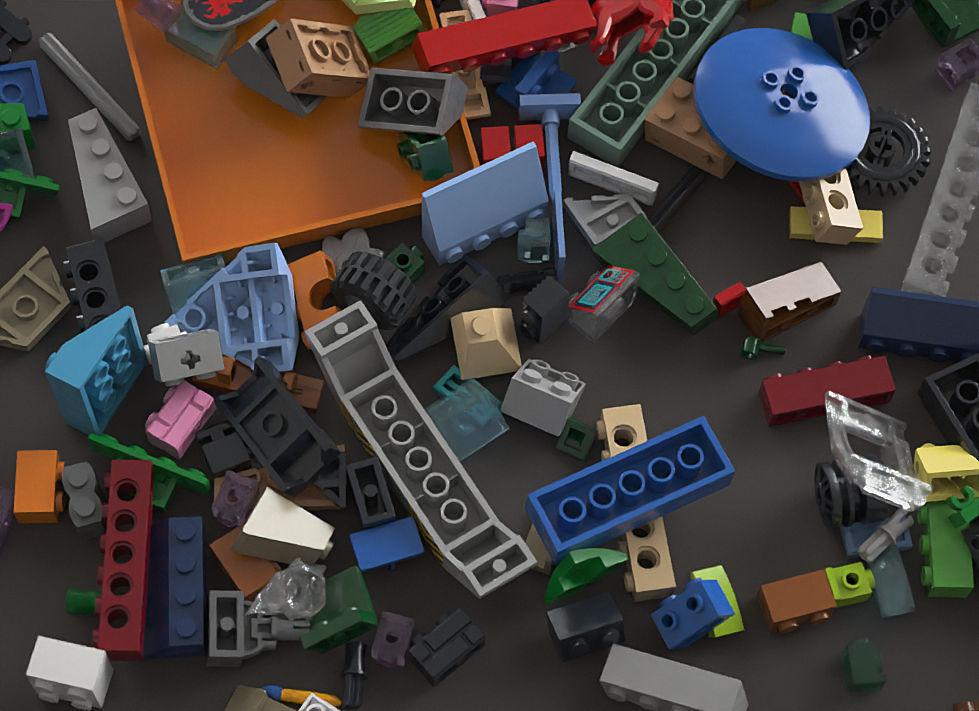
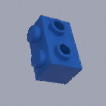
(692, 613)

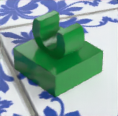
(964, 511)

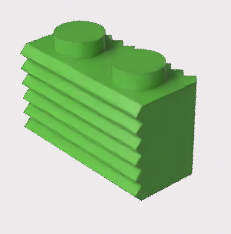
(387, 32)

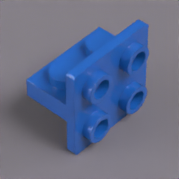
(535, 76)

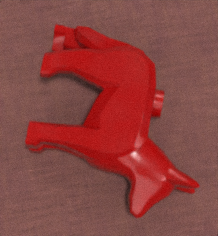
(623, 18)

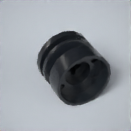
(842, 499)

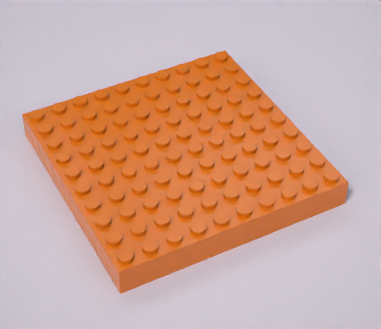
(256, 172)

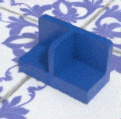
(386, 544)

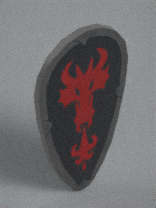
(224, 14)

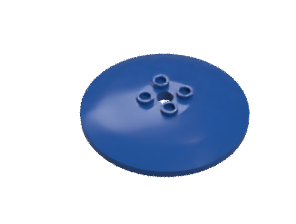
(767, 131)

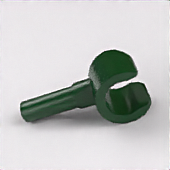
(753, 345)

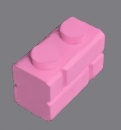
(181, 416)

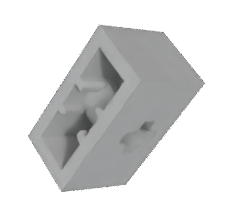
(168, 351)

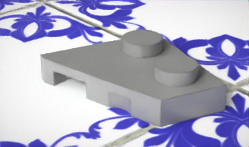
(601, 215)

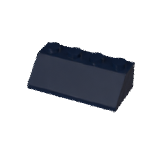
(919, 325)
(176, 590)

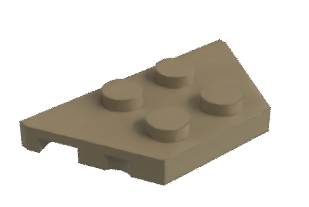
(31, 303)

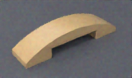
(476, 99)

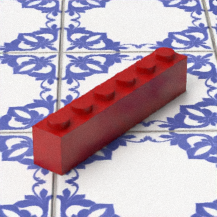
(504, 36)

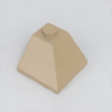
(486, 343)

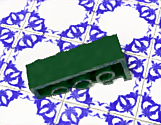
(661, 273)

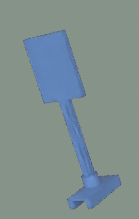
(550, 110)

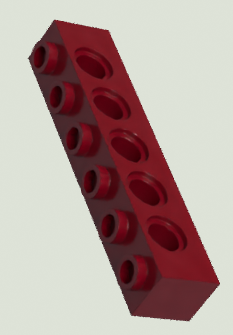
(128, 641)

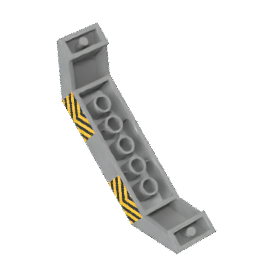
(414, 454)

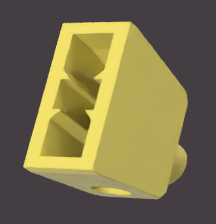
(947, 470)

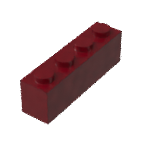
(803, 393)

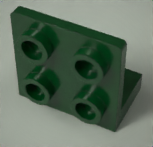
(948, 18)
(345, 615)

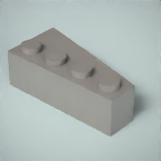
(108, 186)
(668, 685)

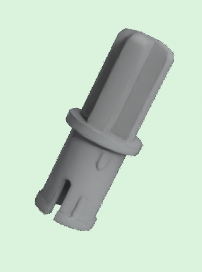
(884, 535)

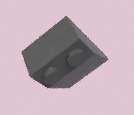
(258, 71)

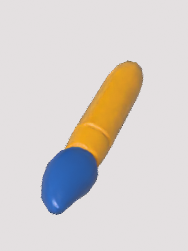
(297, 696)

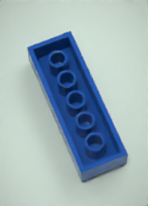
(629, 489)

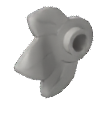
(352, 241)

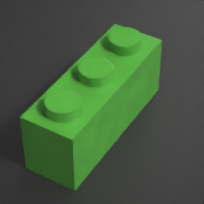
(947, 556)

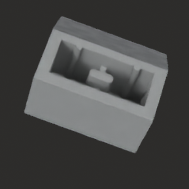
(542, 396)

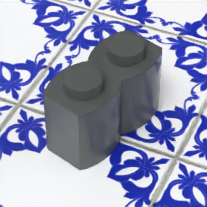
(84, 500)

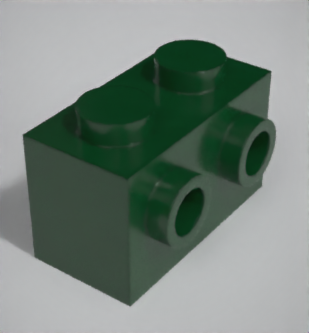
(425, 154)

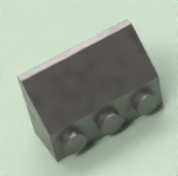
(412, 101)

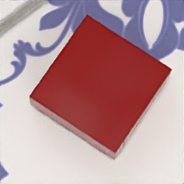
(729, 299)

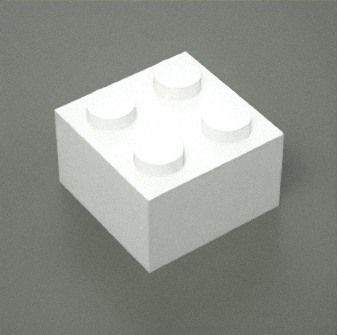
(69, 673)

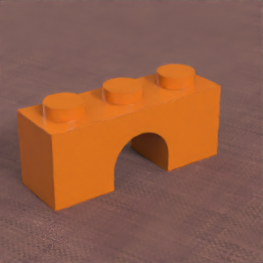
(311, 285)

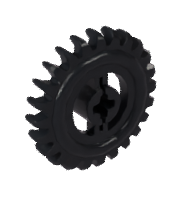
(882, 175)

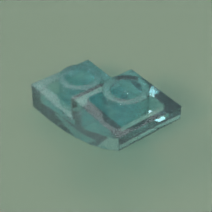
(891, 583)

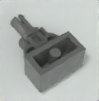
(241, 636)

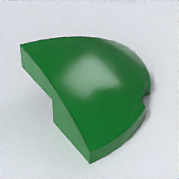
(581, 569)

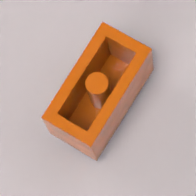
(38, 486)

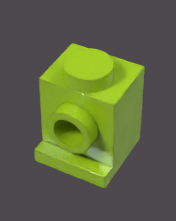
(850, 594)

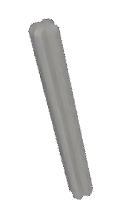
(89, 87)

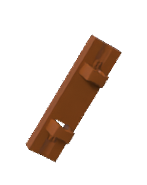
(304, 388)

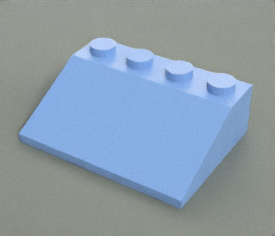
(483, 204)

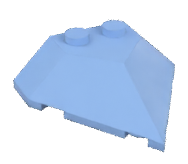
(249, 307)

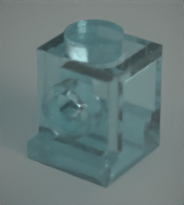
(534, 241)

